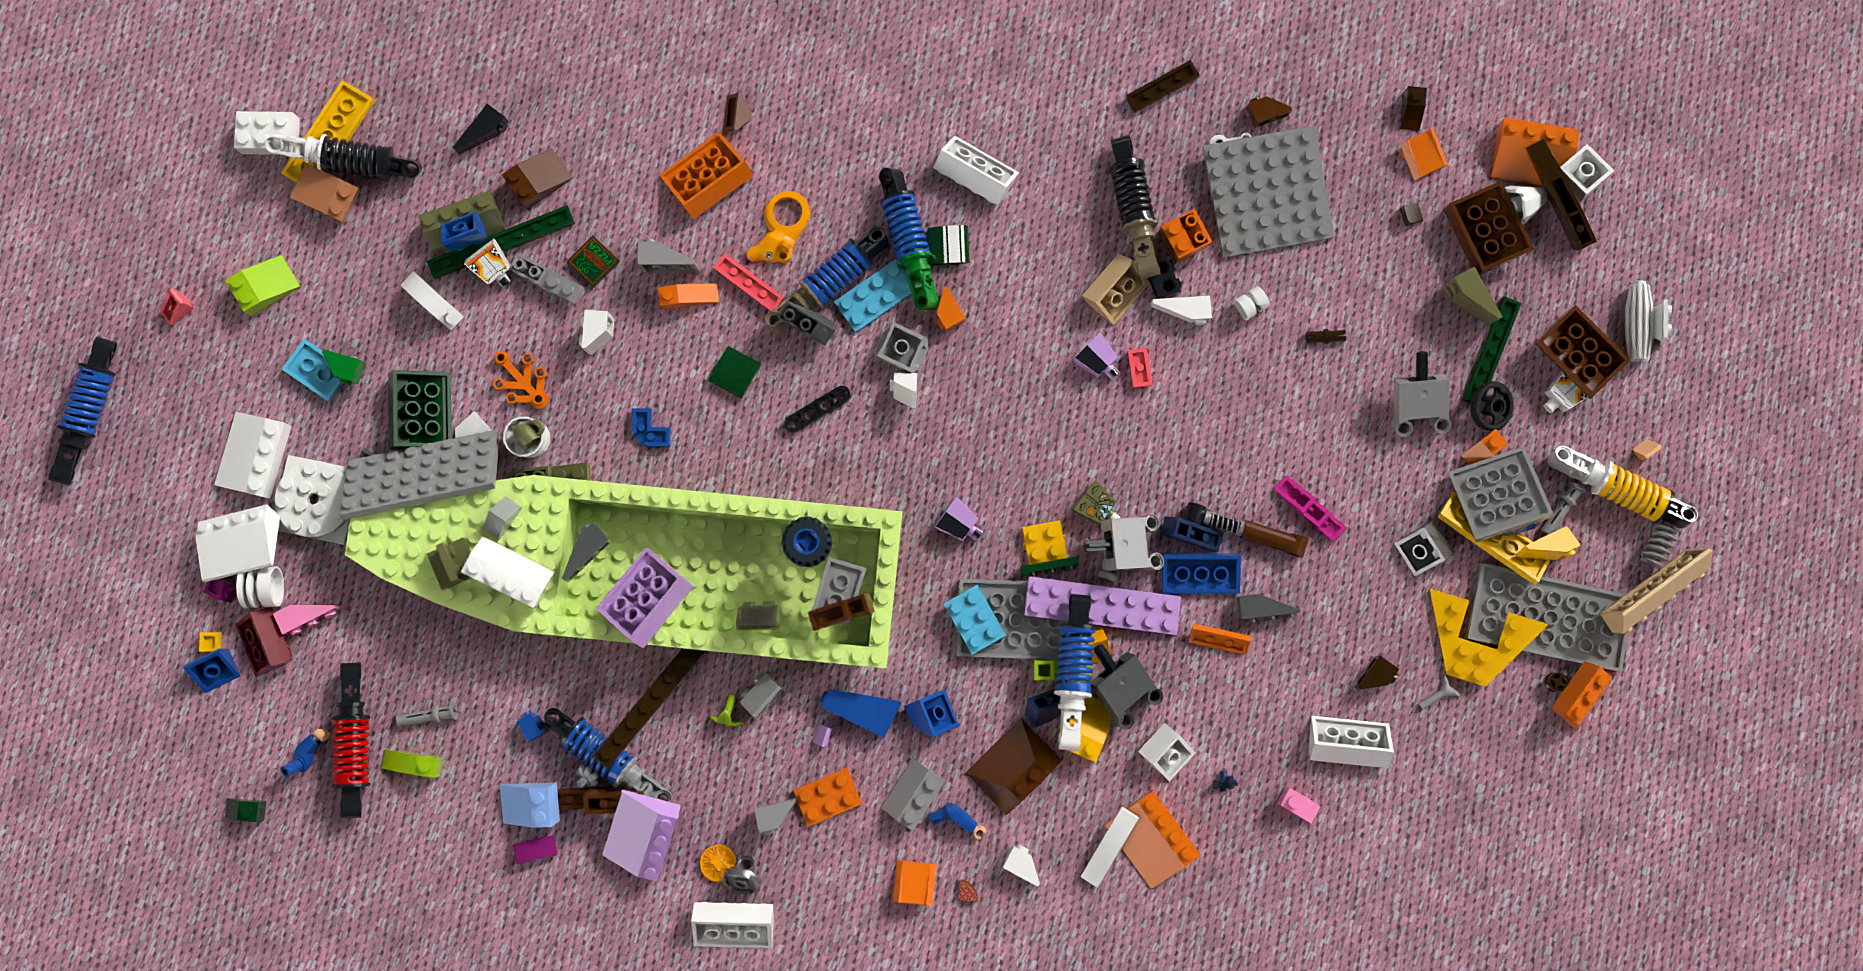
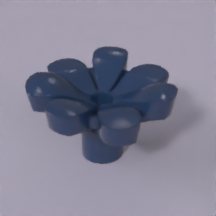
(1224, 782)

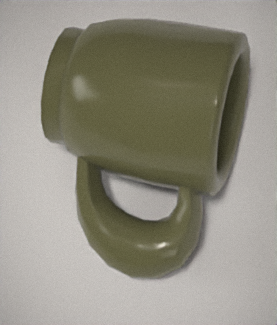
(526, 434)

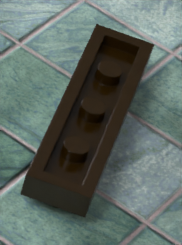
(1162, 86)

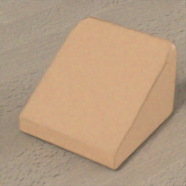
(1646, 449)

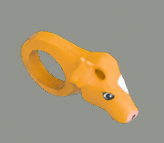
(779, 242)

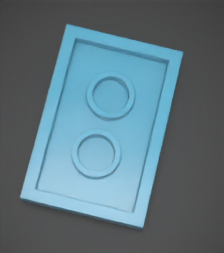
(312, 370)
(974, 619)

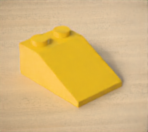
(1093, 730)

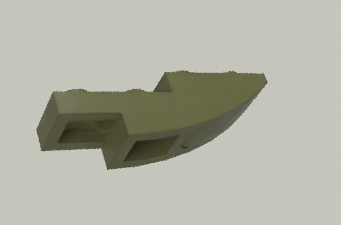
(572, 471)

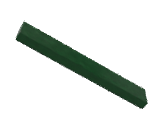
(1493, 347)

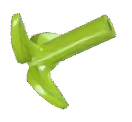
(724, 717)

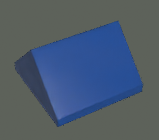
(213, 669)

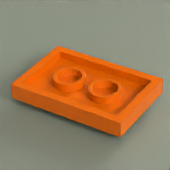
(827, 797)

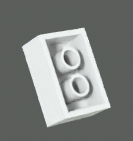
(255, 127)

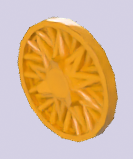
(717, 860)

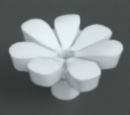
(586, 777)

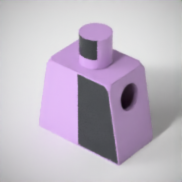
(1098, 358)
(959, 522)

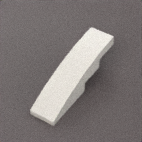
(1110, 847)

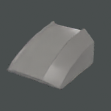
(902, 348)

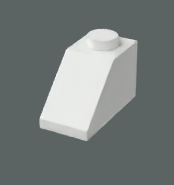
(905, 388)
(1021, 864)

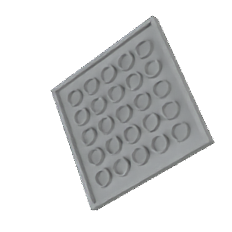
(1268, 191)

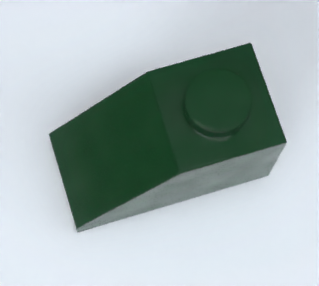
(245, 810)

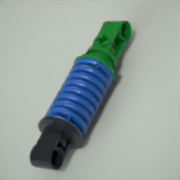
(908, 237)

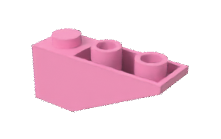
(295, 617)

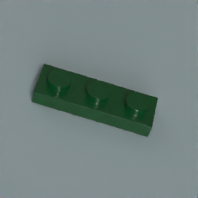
(1049, 567)

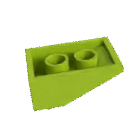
(262, 284)

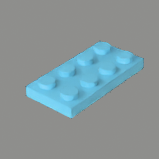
(874, 296)

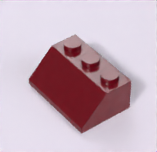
(263, 641)

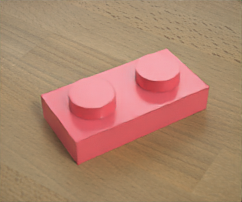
(1139, 368)

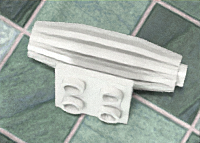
(1644, 322)

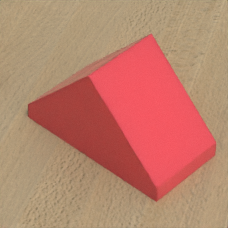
(175, 306)

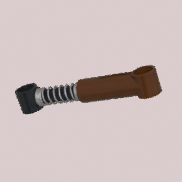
(1257, 533)

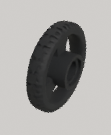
(1494, 406)

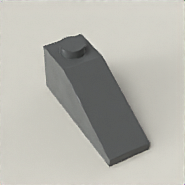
(586, 548)

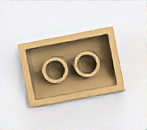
(1116, 288)

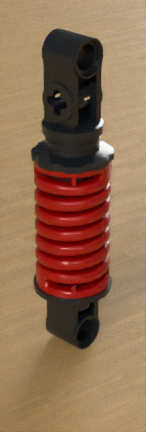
(351, 750)

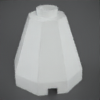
(1526, 200)

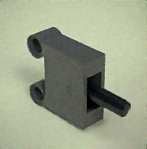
(1122, 685)

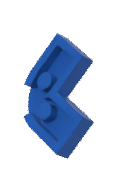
(645, 433)

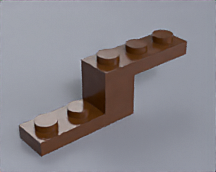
(591, 799)

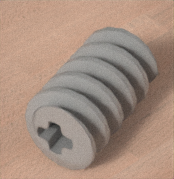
(1658, 546)

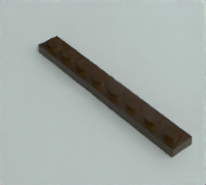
(647, 706)

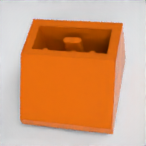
(1185, 236)

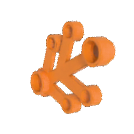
(524, 381)

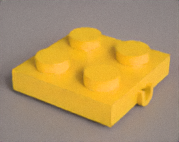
(1044, 542)

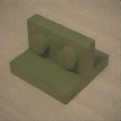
(449, 561)

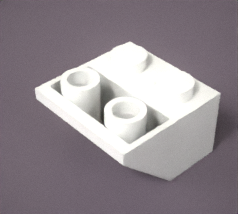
(597, 330)

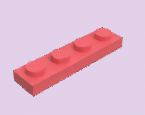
(748, 282)

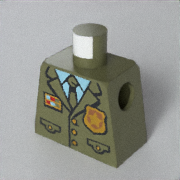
(1096, 504)

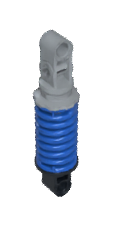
(585, 745)

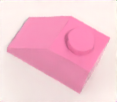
(1298, 804)

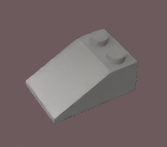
(658, 258)

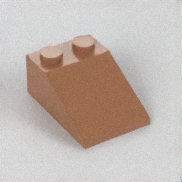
(325, 193)

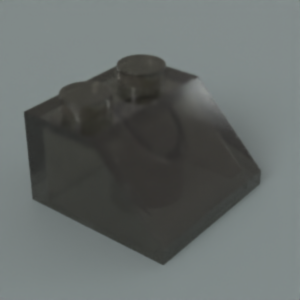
(758, 617)

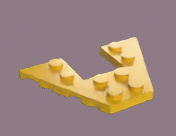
(1472, 660)

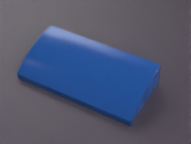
(1201, 573)

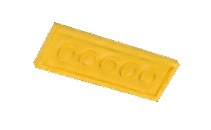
(337, 119)
(1502, 547)

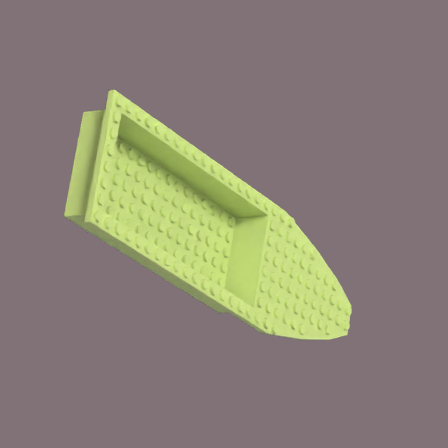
(714, 540)

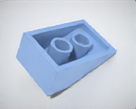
(530, 804)

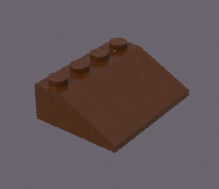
(1488, 228)
(1582, 351)

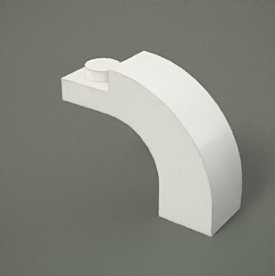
(432, 300)

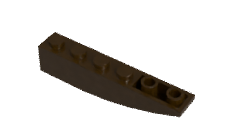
(1561, 196)

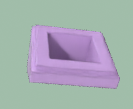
(822, 735)

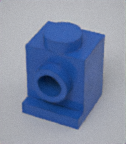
(531, 726)

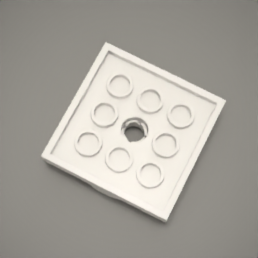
(293, 505)

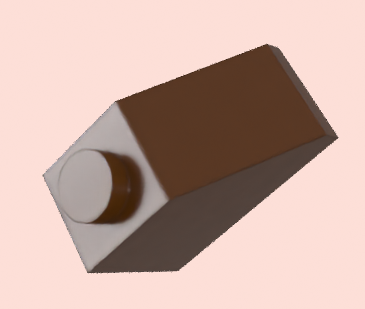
(1266, 110)

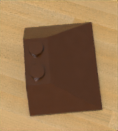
(1014, 766)

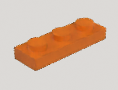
(1219, 639)

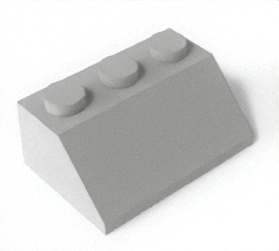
(913, 794)

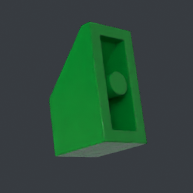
(344, 367)

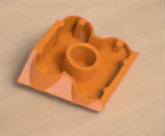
(1423, 154)
(914, 882)

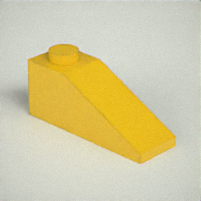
(1551, 547)

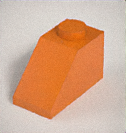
(949, 312)
(1485, 447)

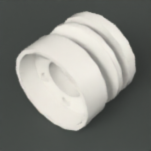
(513, 446)
(260, 588)

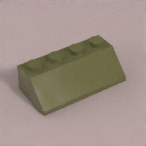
(483, 204)

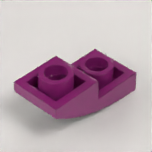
(535, 849)

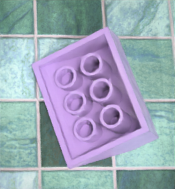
(644, 597)
(641, 834)

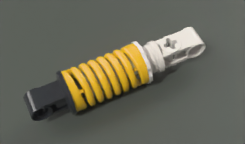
(1624, 488)

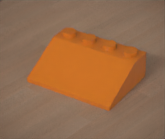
(1514, 135)
(706, 175)
(1157, 841)

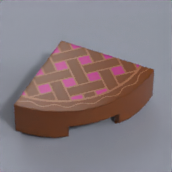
(967, 892)

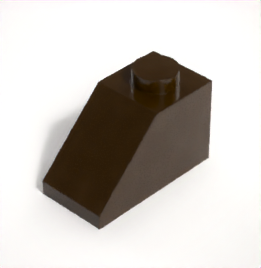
(1413, 107)
(1378, 674)

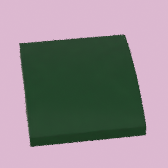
(734, 372)

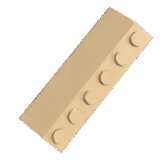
(1657, 589)

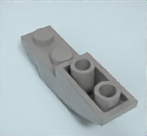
(546, 279)

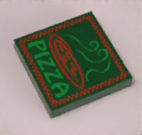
(593, 261)

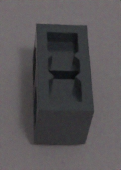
(1167, 278)

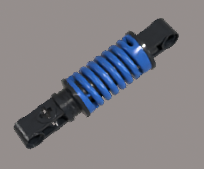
(80, 421)

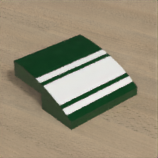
(948, 245)

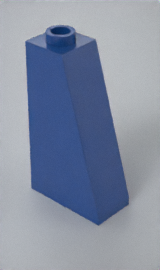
(864, 710)

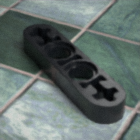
(816, 406)

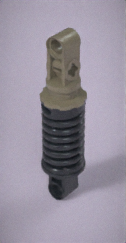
(1134, 204)

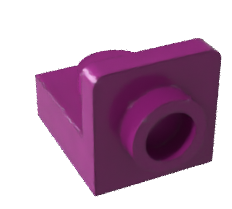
(221, 590)

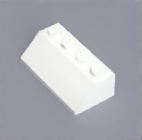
(975, 170)
(507, 572)
(1350, 742)
(732, 925)

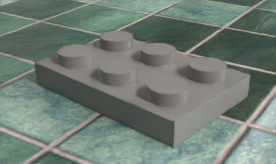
(838, 583)

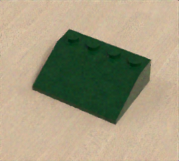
(419, 408)

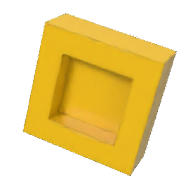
(210, 641)

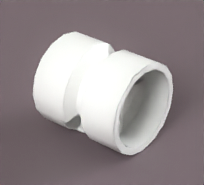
(1254, 301)

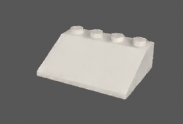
(253, 455)
(237, 542)

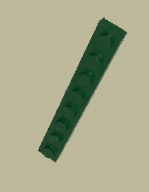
(506, 239)

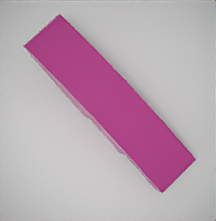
(1310, 509)

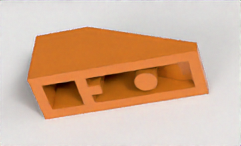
(687, 295)

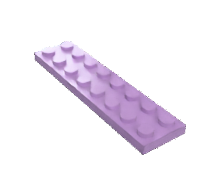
(1108, 605)

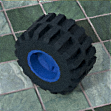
(806, 541)

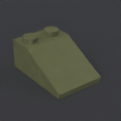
(1472, 295)

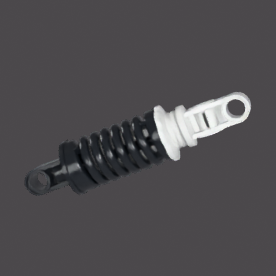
(345, 156)

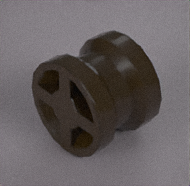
(1560, 682)

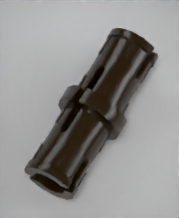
(1325, 336)

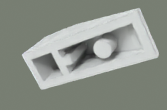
(1190, 309)

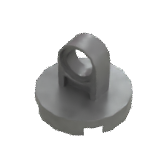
(742, 880)

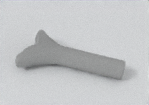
(1445, 690)

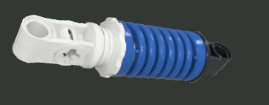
(1073, 669)

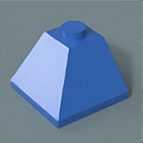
(932, 714)

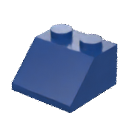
(463, 232)

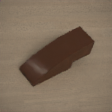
(841, 611)

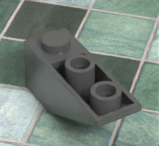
(807, 321)
(1259, 606)

